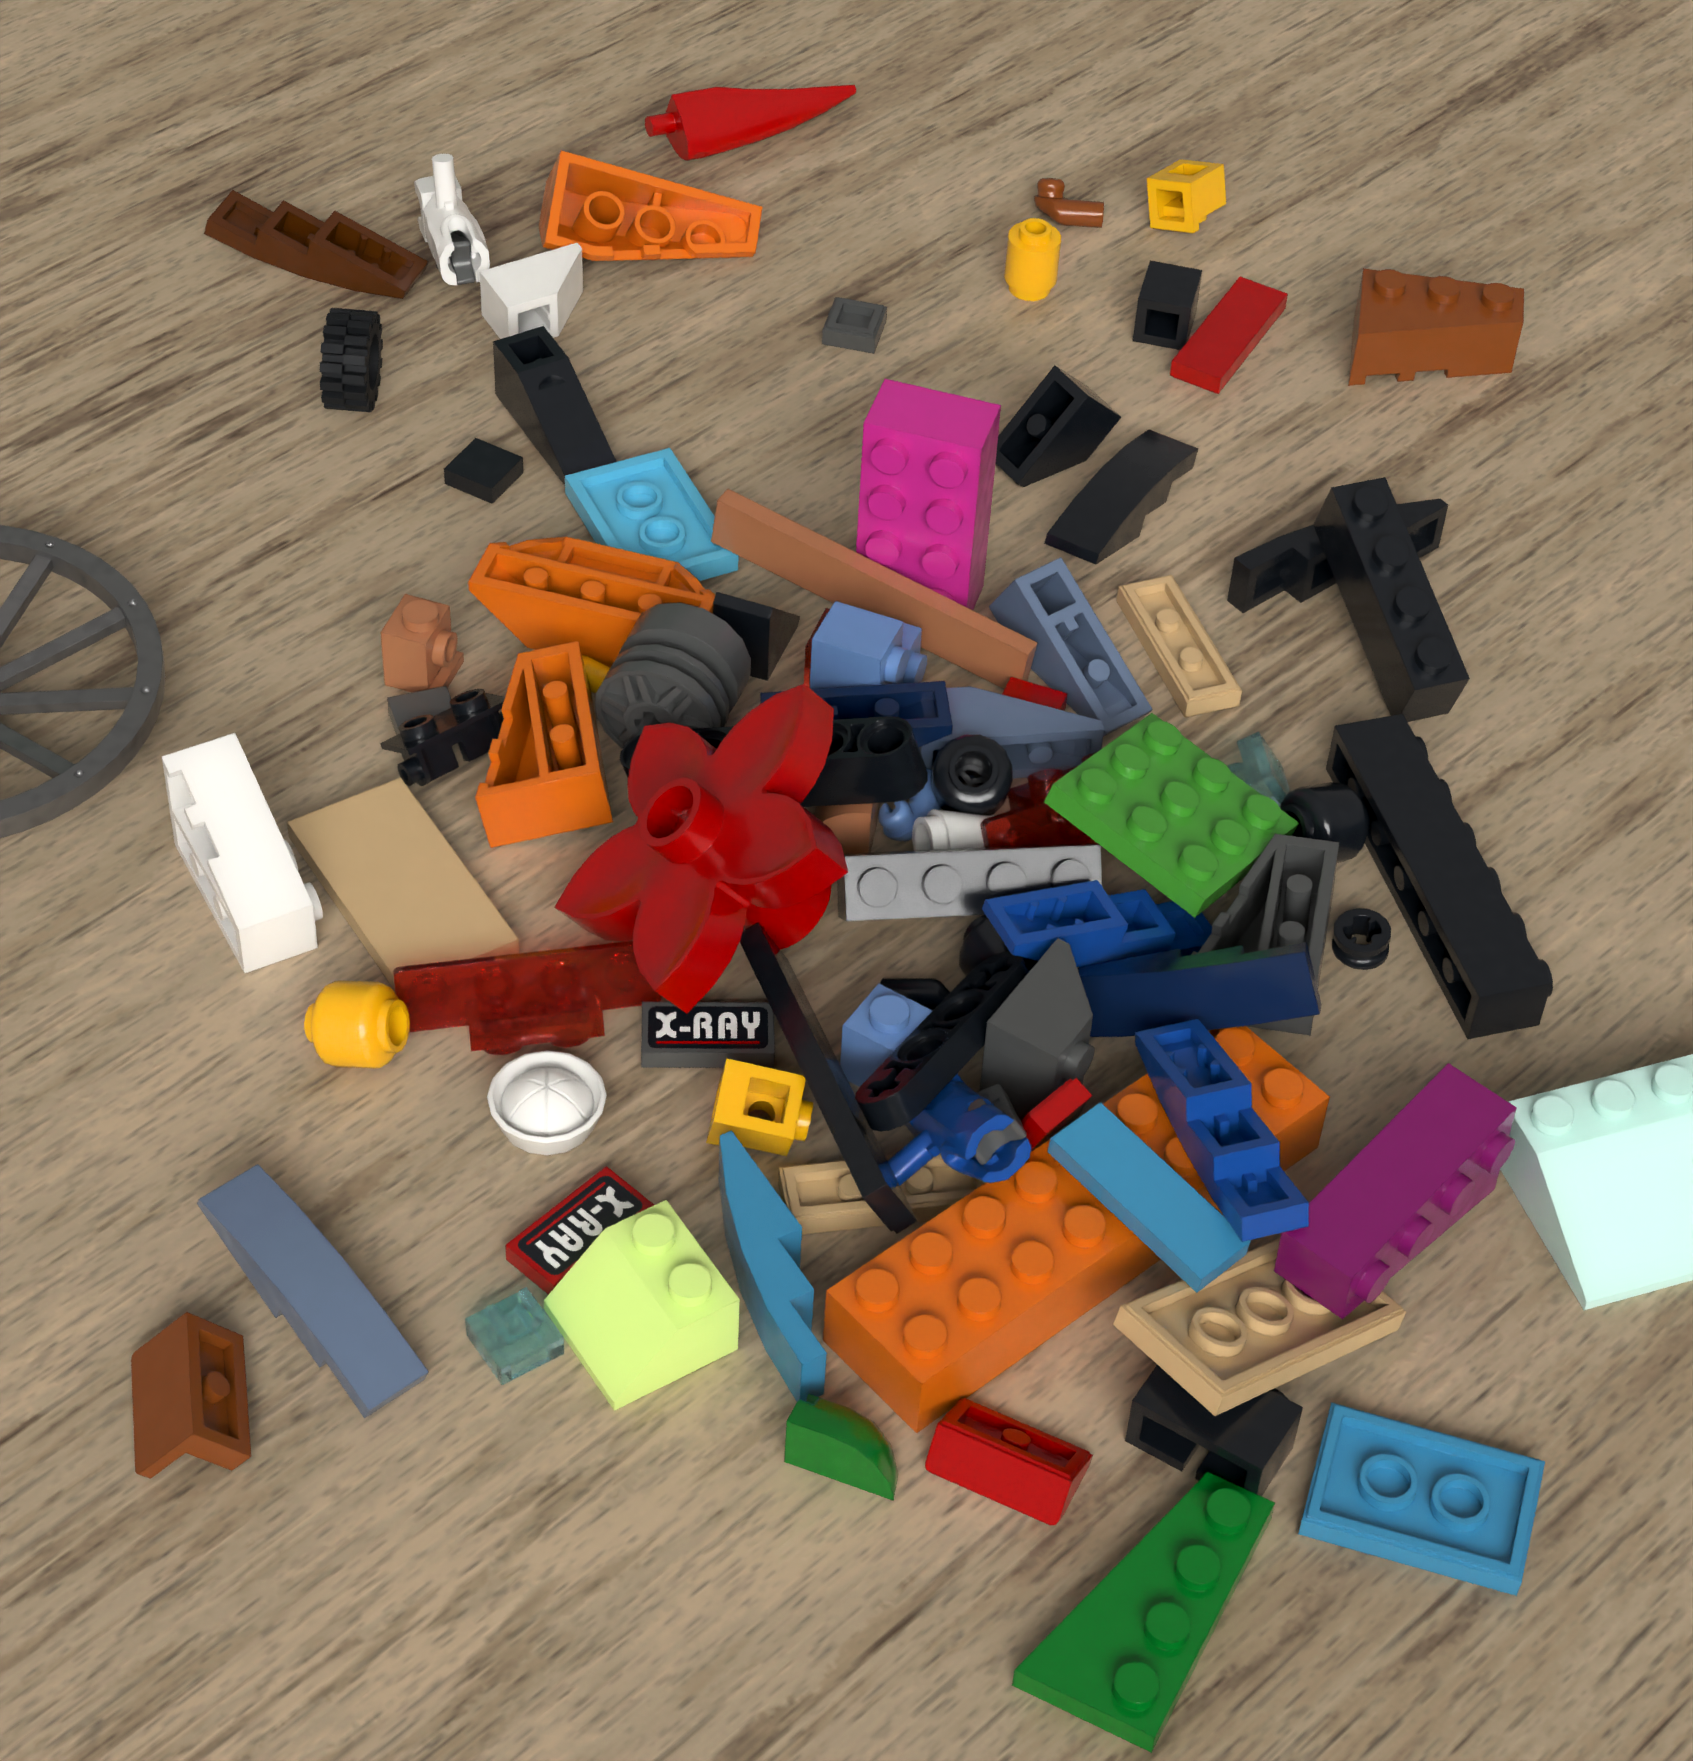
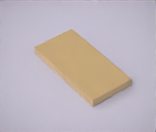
(399, 881)
(1247, 1331)

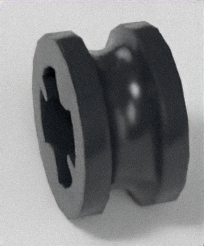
(1365, 923)

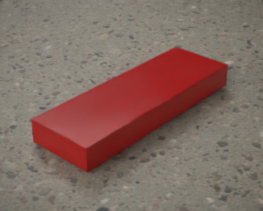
(1228, 335)

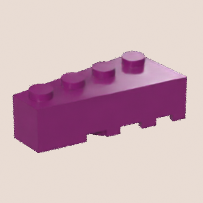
(1400, 1192)

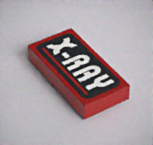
(566, 1231)

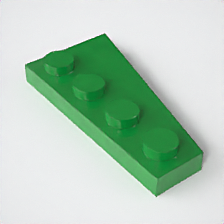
(1146, 1624)

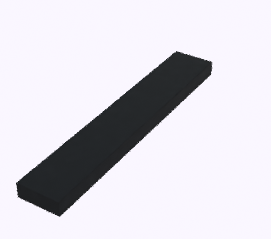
(827, 1081)

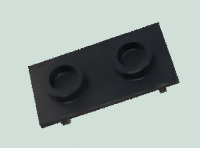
(429, 739)

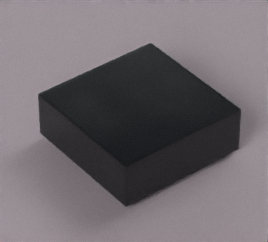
(483, 470)

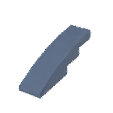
(313, 1289)

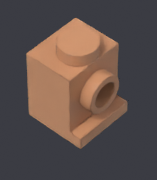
(419, 646)

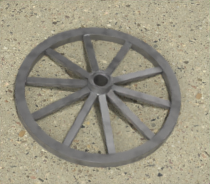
(74, 782)

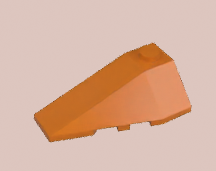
(640, 216)

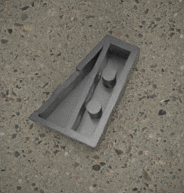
(1280, 905)

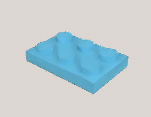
(650, 510)

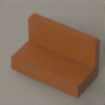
(190, 1397)

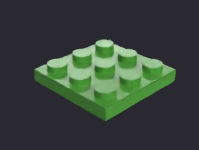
(1170, 813)

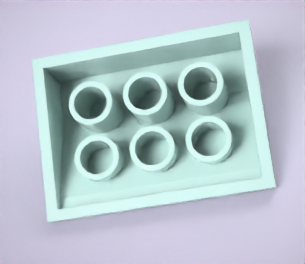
(1611, 1179)

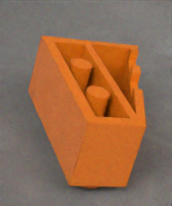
(548, 753)

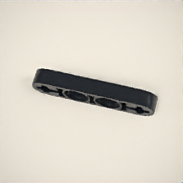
(939, 1045)

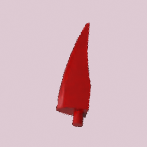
(729, 118)

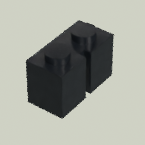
(1243, 1442)

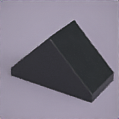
(761, 627)

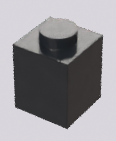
(1167, 305)

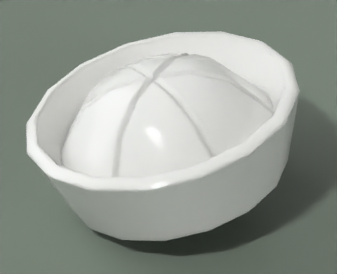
(547, 1101)

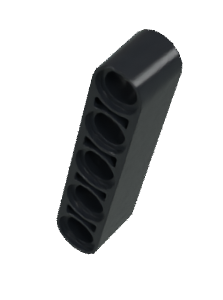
(865, 762)

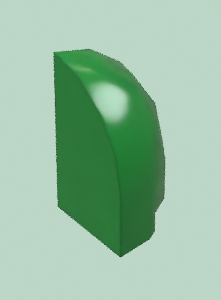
(840, 1446)

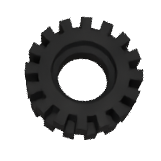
(351, 360)

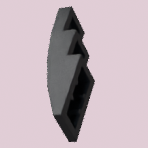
(1119, 497)
(1300, 566)

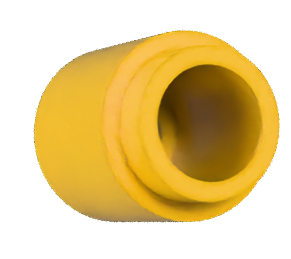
(1032, 259)

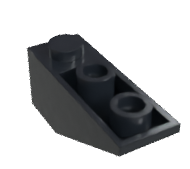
(549, 402)

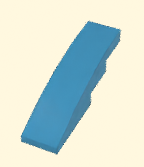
(766, 1260)

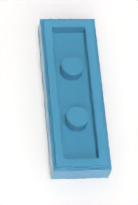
(1148, 1196)

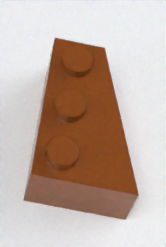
(1432, 325)

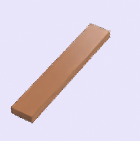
(858, 581)

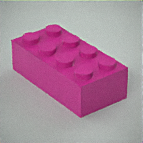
(928, 487)

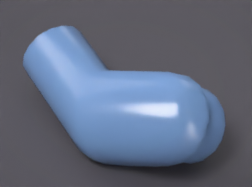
(899, 822)

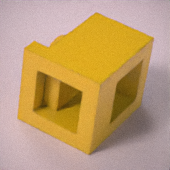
(1185, 195)
(755, 1087)

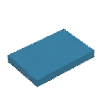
(1423, 1499)

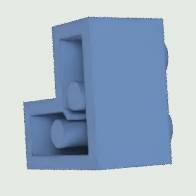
(864, 650)

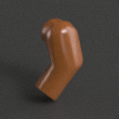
(1067, 211)

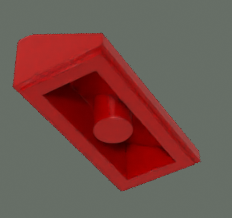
(1007, 1461)

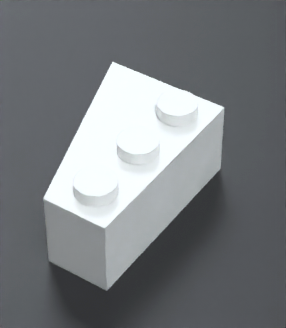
(239, 854)

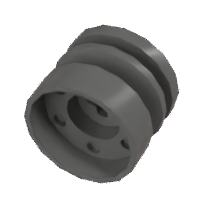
(673, 669)

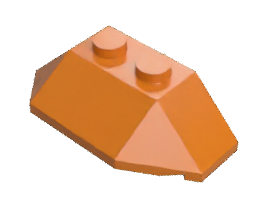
(578, 592)

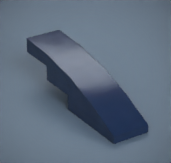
(1214, 986)

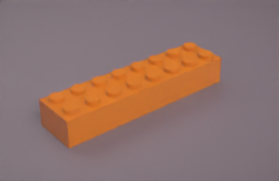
(1028, 1253)

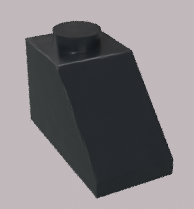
(1054, 429)

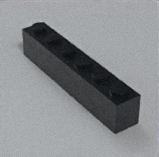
(1441, 879)

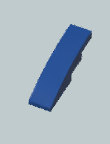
(1094, 923)
(1220, 1131)

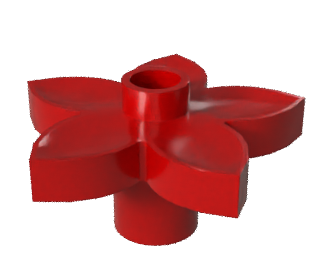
(715, 846)

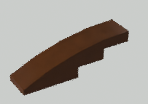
(327, 251)

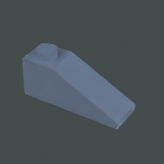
(1071, 645)
(1029, 732)

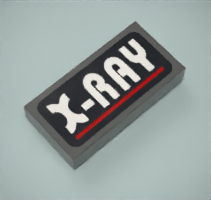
(707, 1034)

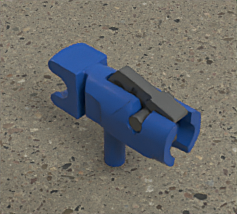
(971, 1131)

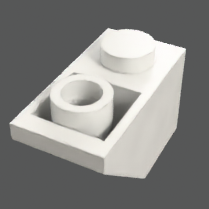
(533, 292)

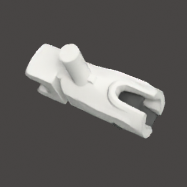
(449, 226)

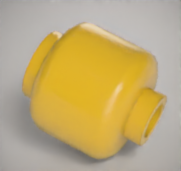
(357, 1024)

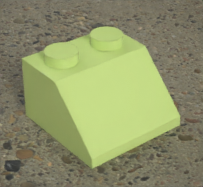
(644, 1306)

